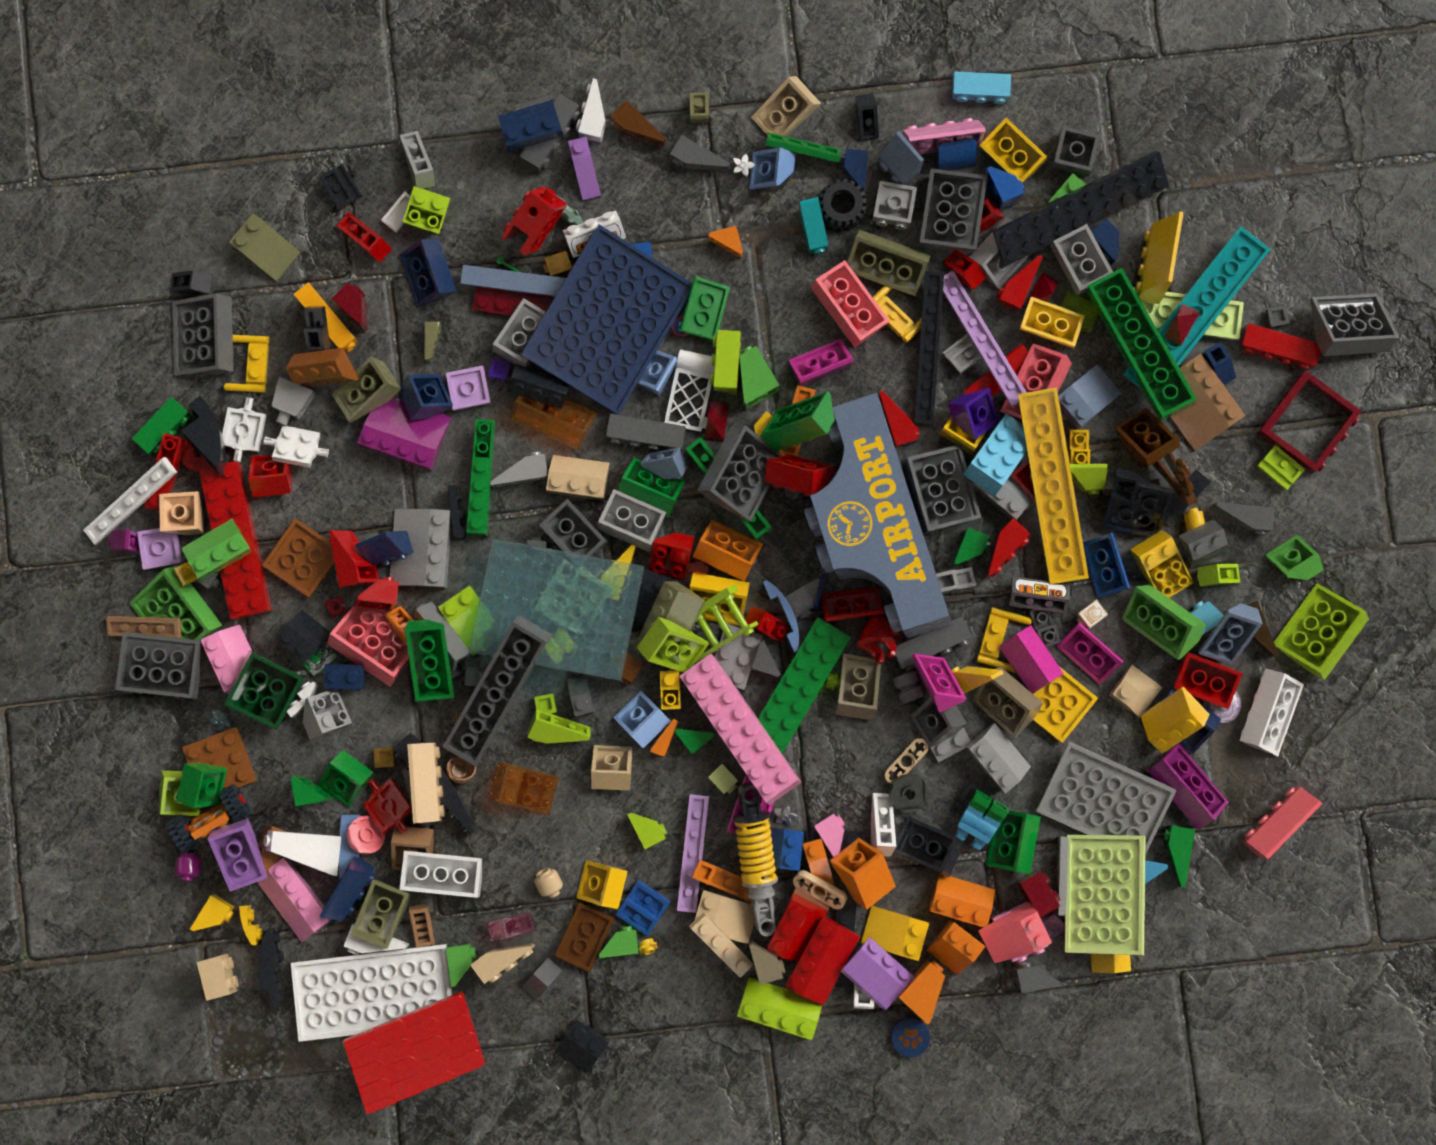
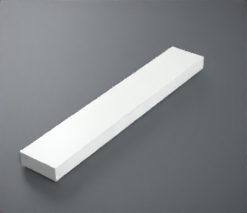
(130, 501)

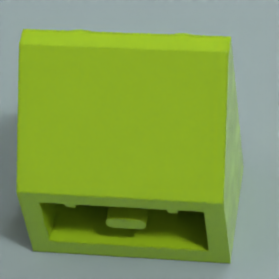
(426, 210)

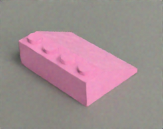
(928, 137)

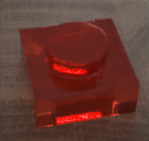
(698, 567)

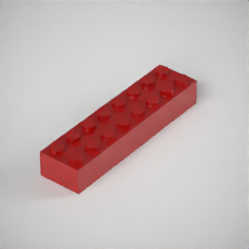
(244, 579)

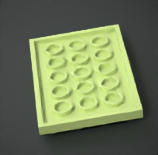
(1105, 894)

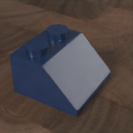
(425, 396)
(386, 548)

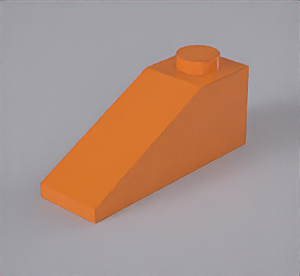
(818, 862)

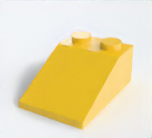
(896, 932)

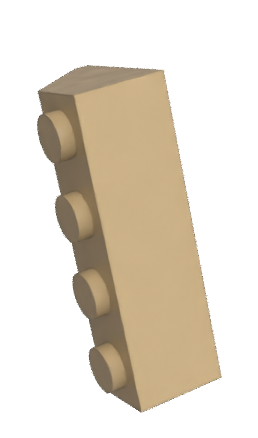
(425, 782)

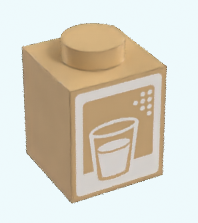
(1091, 614)

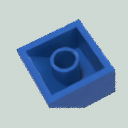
(1004, 187)
(787, 848)

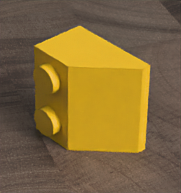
(602, 884)

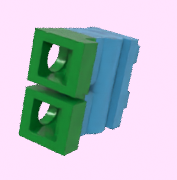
(976, 824)

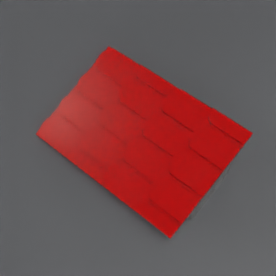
(414, 1052)

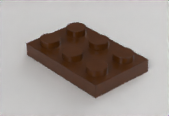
(584, 937)

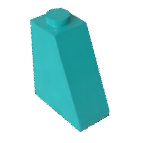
(813, 226)

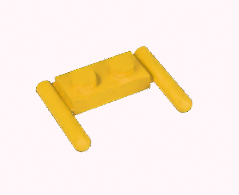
(898, 320)
(256, 364)
(994, 637)

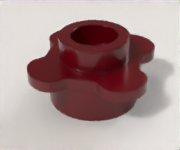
(330, 604)

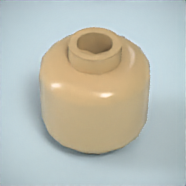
(548, 882)

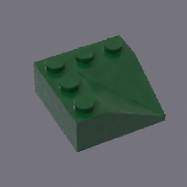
(263, 690)

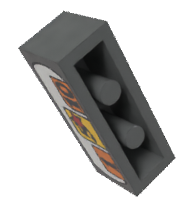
(1039, 595)

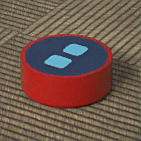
(675, 328)

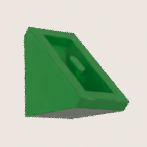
(694, 739)

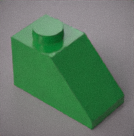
(971, 546)

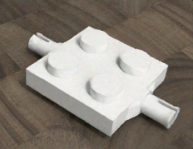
(243, 429)
(296, 446)

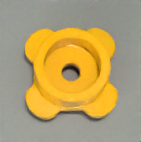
(647, 946)

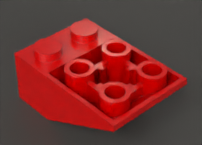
(1009, 539)
(350, 564)

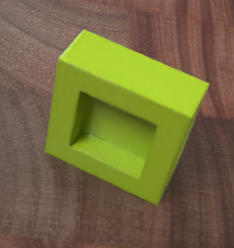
(546, 703)

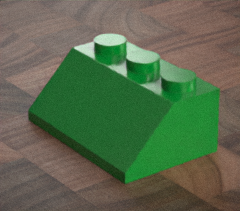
(650, 487)
(1014, 843)

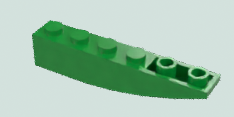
(480, 478)

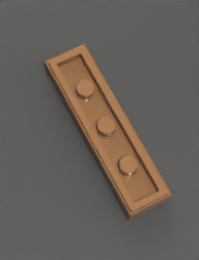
(144, 625)

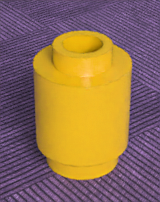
(1193, 519)

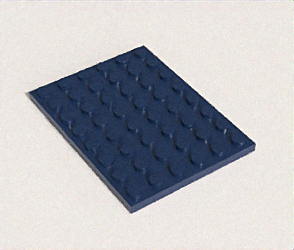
(607, 320)

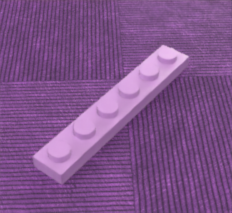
(692, 852)

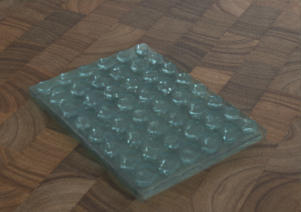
(573, 596)

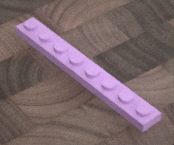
(982, 339)

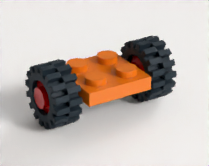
(187, 835)

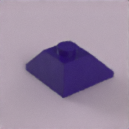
(974, 412)

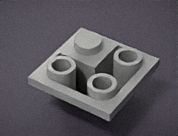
(324, 714)

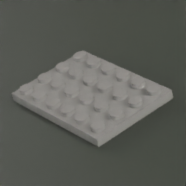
(1104, 796)

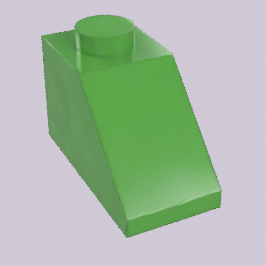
(622, 943)
(459, 961)

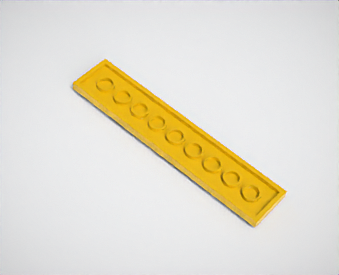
(1053, 485)

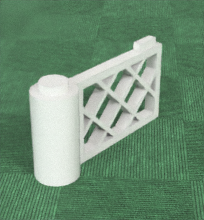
(695, 365)

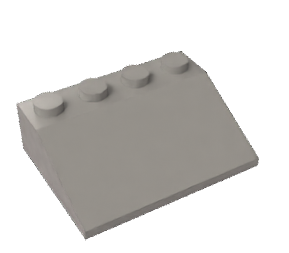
(430, 540)

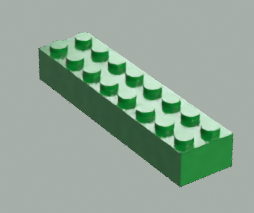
(1141, 345)
(802, 682)

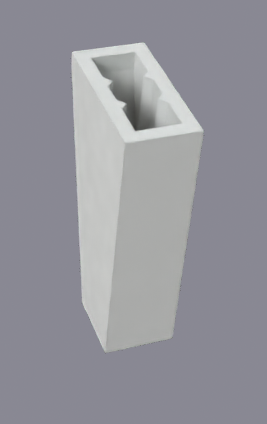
(312, 850)

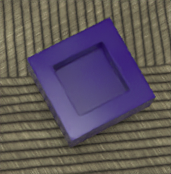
(499, 369)

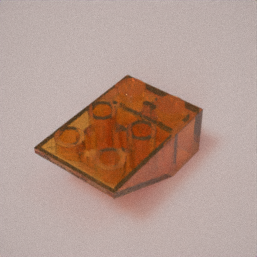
(524, 787)

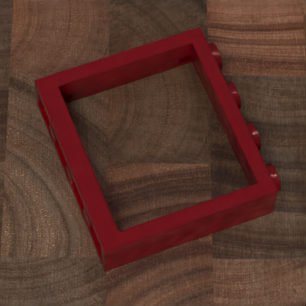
(1266, 433)

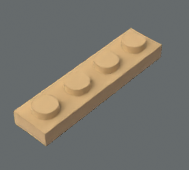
(721, 945)

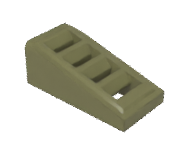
(431, 336)

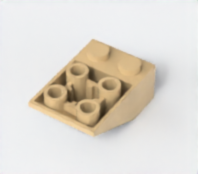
(494, 961)

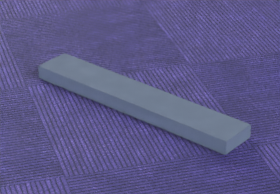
(511, 281)

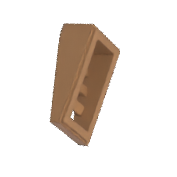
(420, 909)

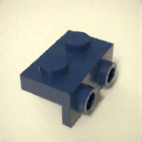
(344, 677)

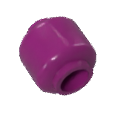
(187, 866)

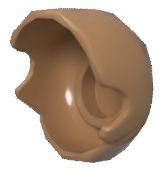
(460, 770)

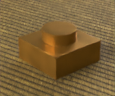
(384, 757)

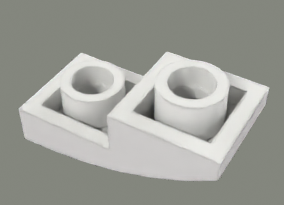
(307, 690)

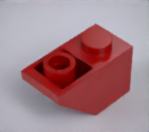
(767, 624)

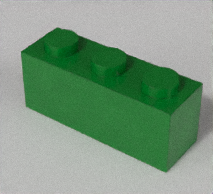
(165, 420)

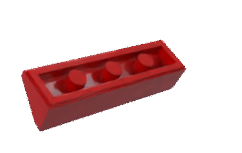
(1015, 358)

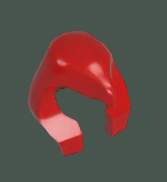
(878, 630)

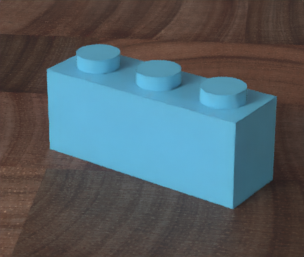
(981, 87)

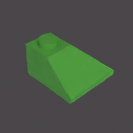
(1296, 559)

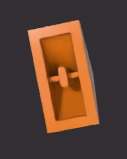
(728, 240)

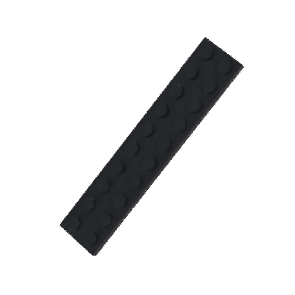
(1080, 208)

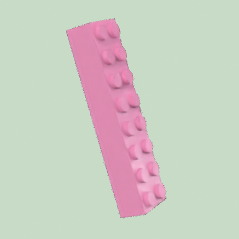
(740, 729)

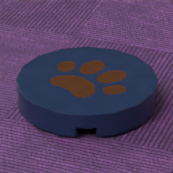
(910, 1037)

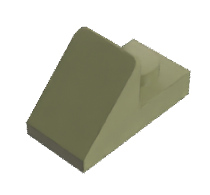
(699, 107)

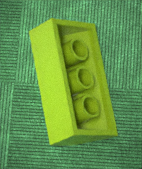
(779, 1008)

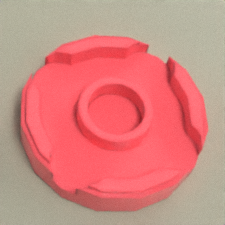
(364, 835)

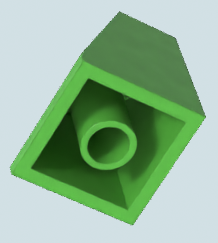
(756, 378)

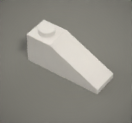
(882, 824)
(358, 945)

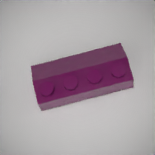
(1194, 790)

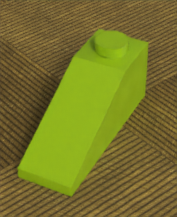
(555, 729)

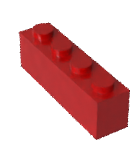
(1279, 346)

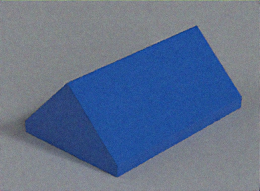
(1105, 565)

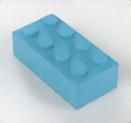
(998, 456)

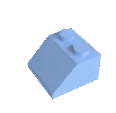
(641, 719)

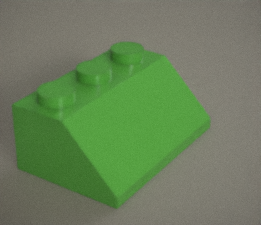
(216, 550)

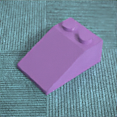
(238, 854)

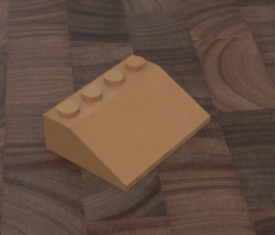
(1214, 406)

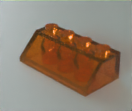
(566, 425)

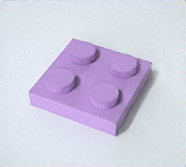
(468, 388)
(158, 549)

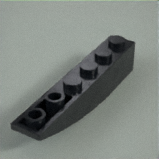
(451, 797)

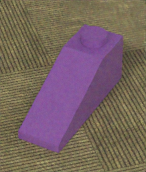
(584, 168)

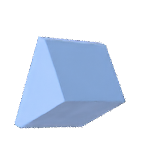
(658, 372)

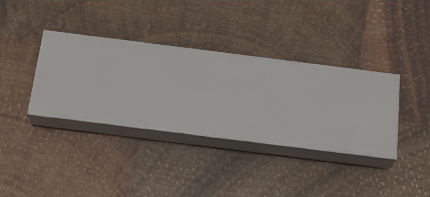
(1062, 864)

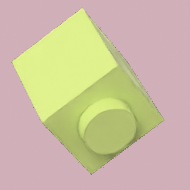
(723, 779)

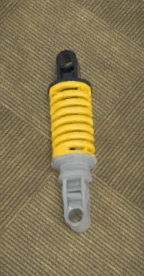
(756, 857)

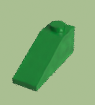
(1179, 848)

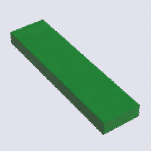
(803, 147)

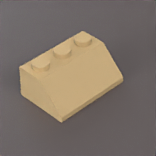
(577, 477)

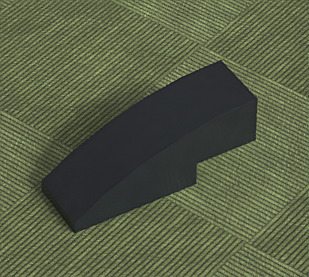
(1177, 505)

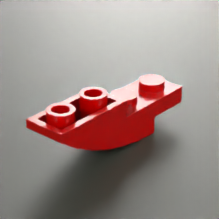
(171, 449)

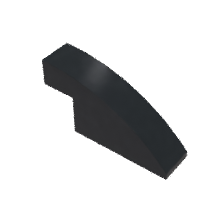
(206, 435)

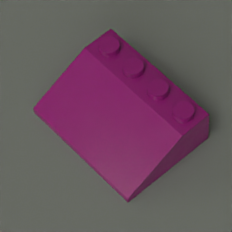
(396, 435)

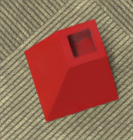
(671, 555)

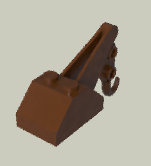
(1148, 442)

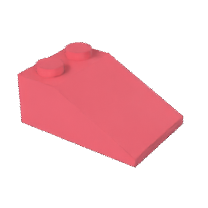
(1015, 934)

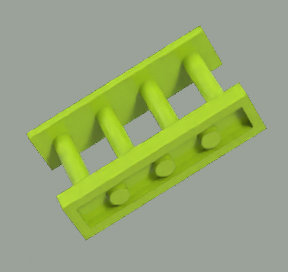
(712, 606)

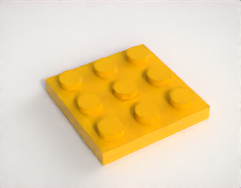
(1063, 705)

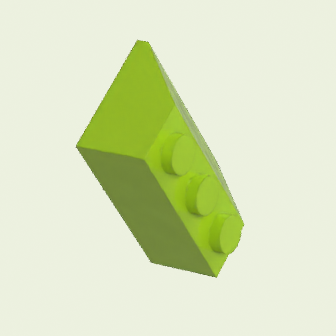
(726, 361)

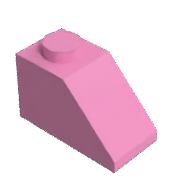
(831, 833)

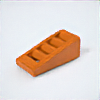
(400, 629)
(663, 742)

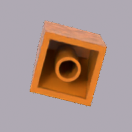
(863, 872)
(955, 947)
(924, 990)

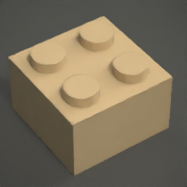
(217, 976)

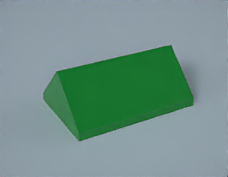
(307, 792)

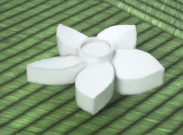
(743, 165)

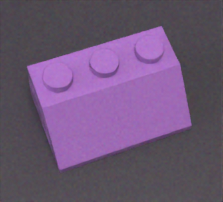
(877, 973)

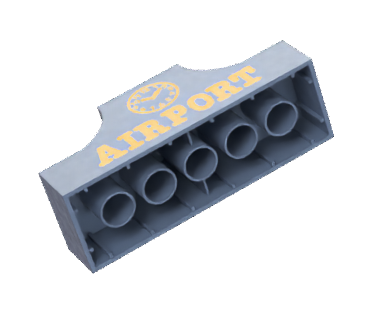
(873, 521)

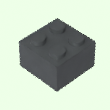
(1075, 151)

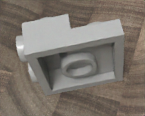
(894, 205)

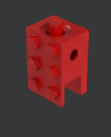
(535, 218)

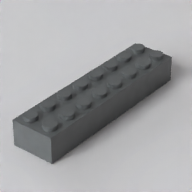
(497, 690)

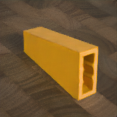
(337, 330)

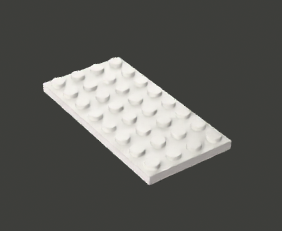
(366, 989)

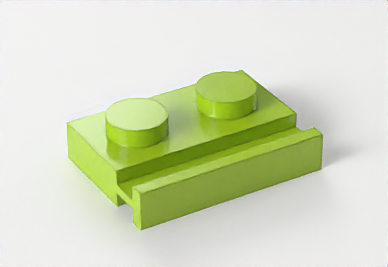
(1280, 467)

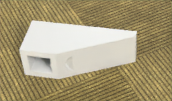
(593, 118)

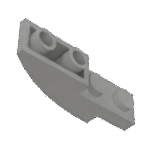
(956, 580)

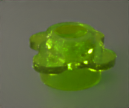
(832, 682)

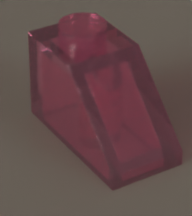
(510, 926)

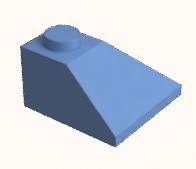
(771, 167)

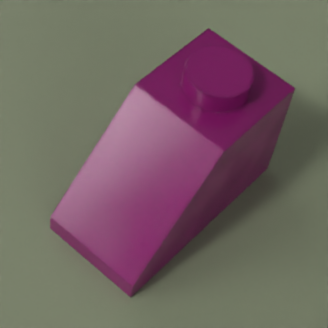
(123, 541)

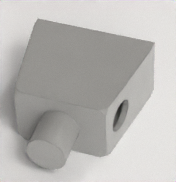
(291, 400)

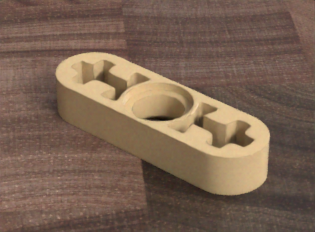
(920, 754)
(828, 888)

